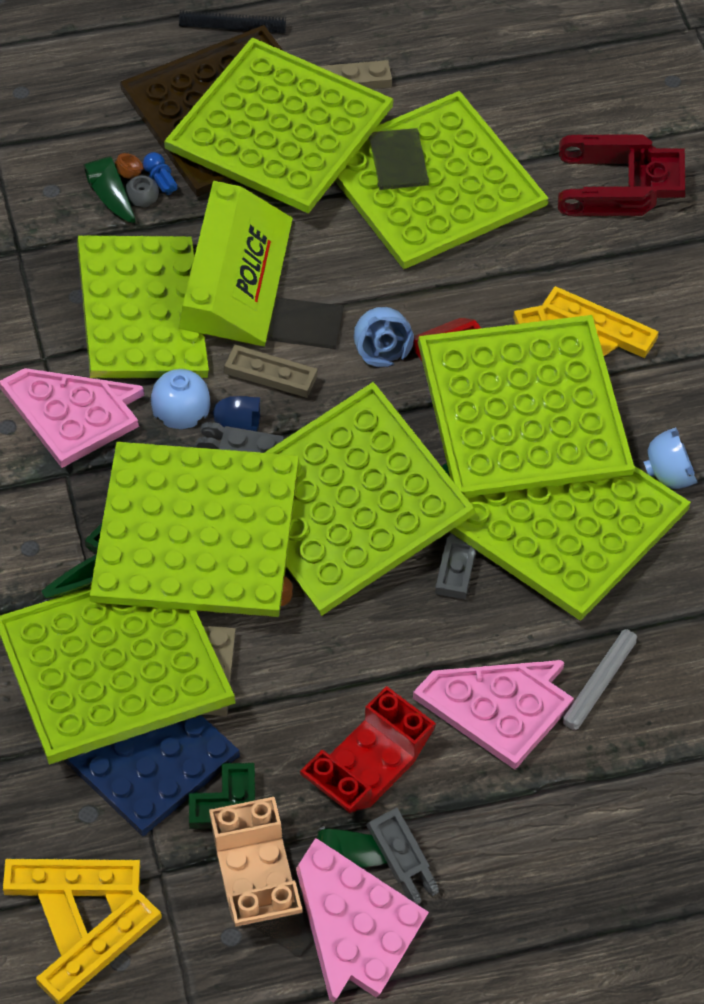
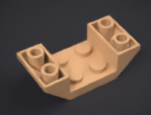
(254, 862)

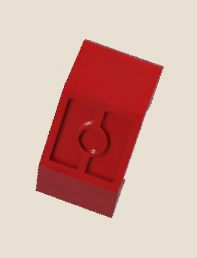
(372, 754)

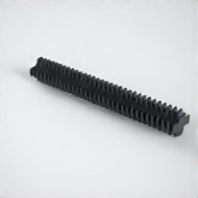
(231, 22)

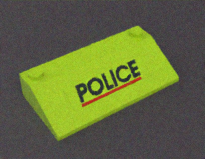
(236, 266)

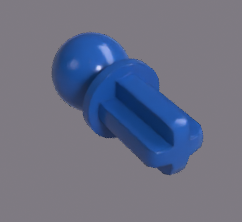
(159, 172)

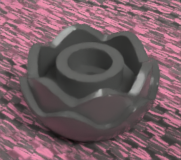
(142, 191)

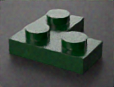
(237, 788)

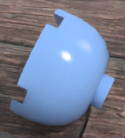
(383, 336)
(180, 399)
(670, 461)

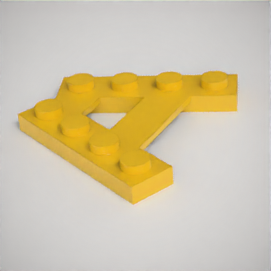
(612, 328)
(82, 953)

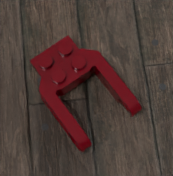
(651, 174)

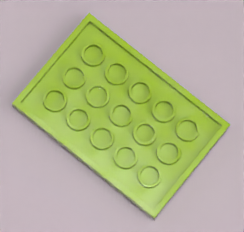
(135, 306)

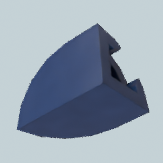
(238, 412)

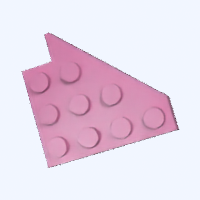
(72, 411)
(498, 705)
(355, 920)

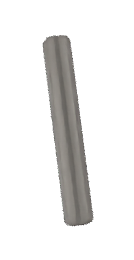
(600, 679)

